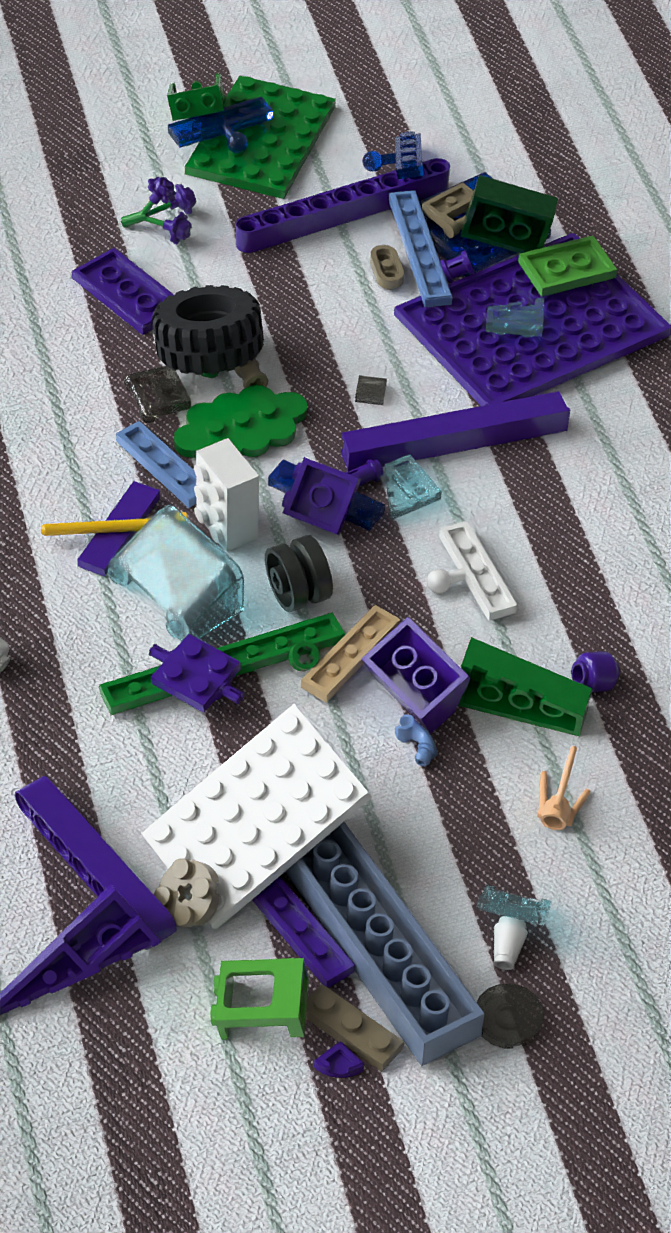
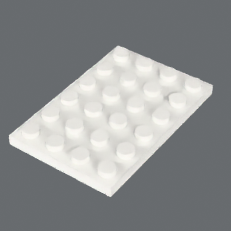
(260, 811)

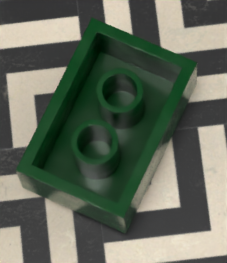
(509, 216)

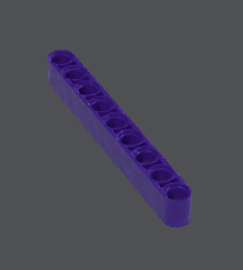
(335, 207)

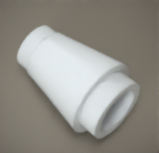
(508, 941)

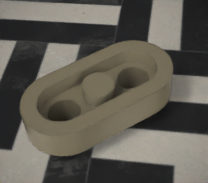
(387, 267)

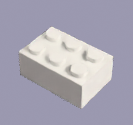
(226, 495)

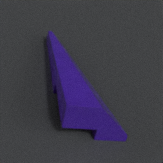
(96, 938)

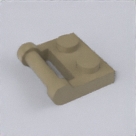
(448, 206)

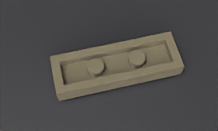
(352, 1028)

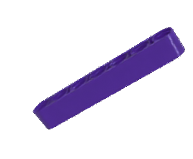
(88, 852)

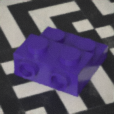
(320, 495)

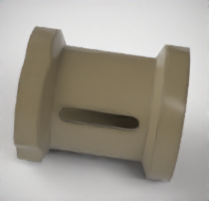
(251, 374)

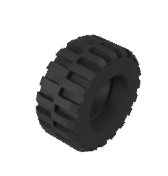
(208, 329)

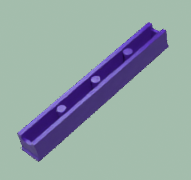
(457, 430)

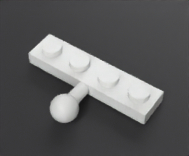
(476, 570)

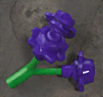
(163, 191)

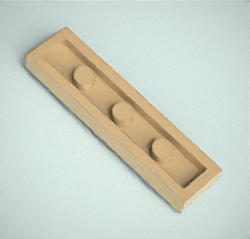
(345, 657)

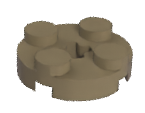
(172, 892)

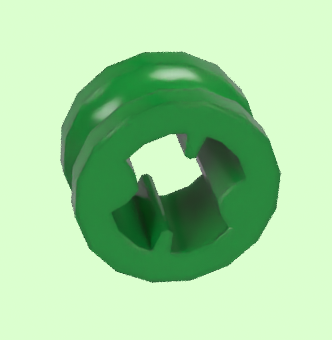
(313, 655)

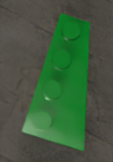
(522, 690)

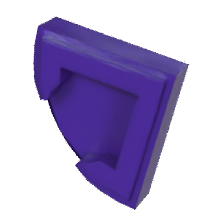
(339, 1062)

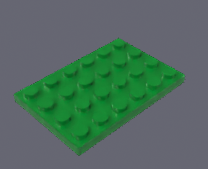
(274, 147)

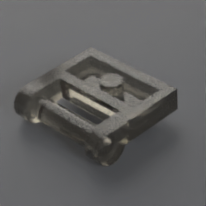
(166, 388)

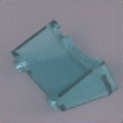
(181, 573)

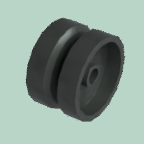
(298, 573)

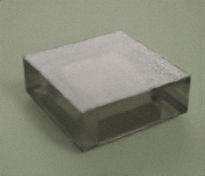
(371, 390)

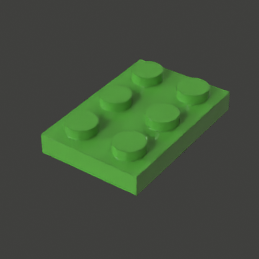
(567, 265)

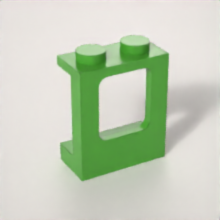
(288, 998)

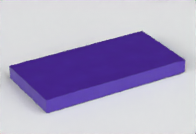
(122, 288)

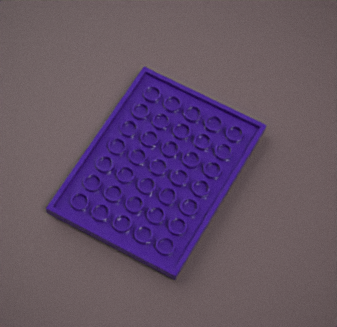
(579, 332)

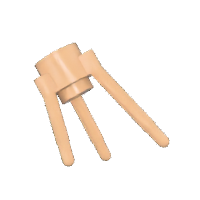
(556, 811)

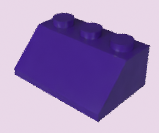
(417, 674)

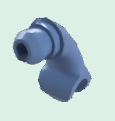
(412, 730)

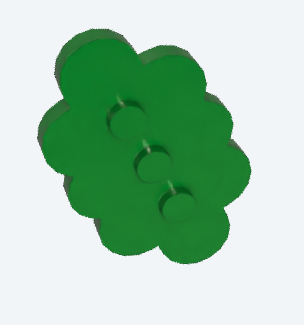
(249, 420)

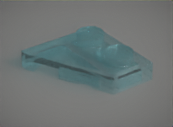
(408, 487)

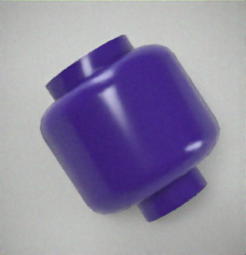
(596, 671)

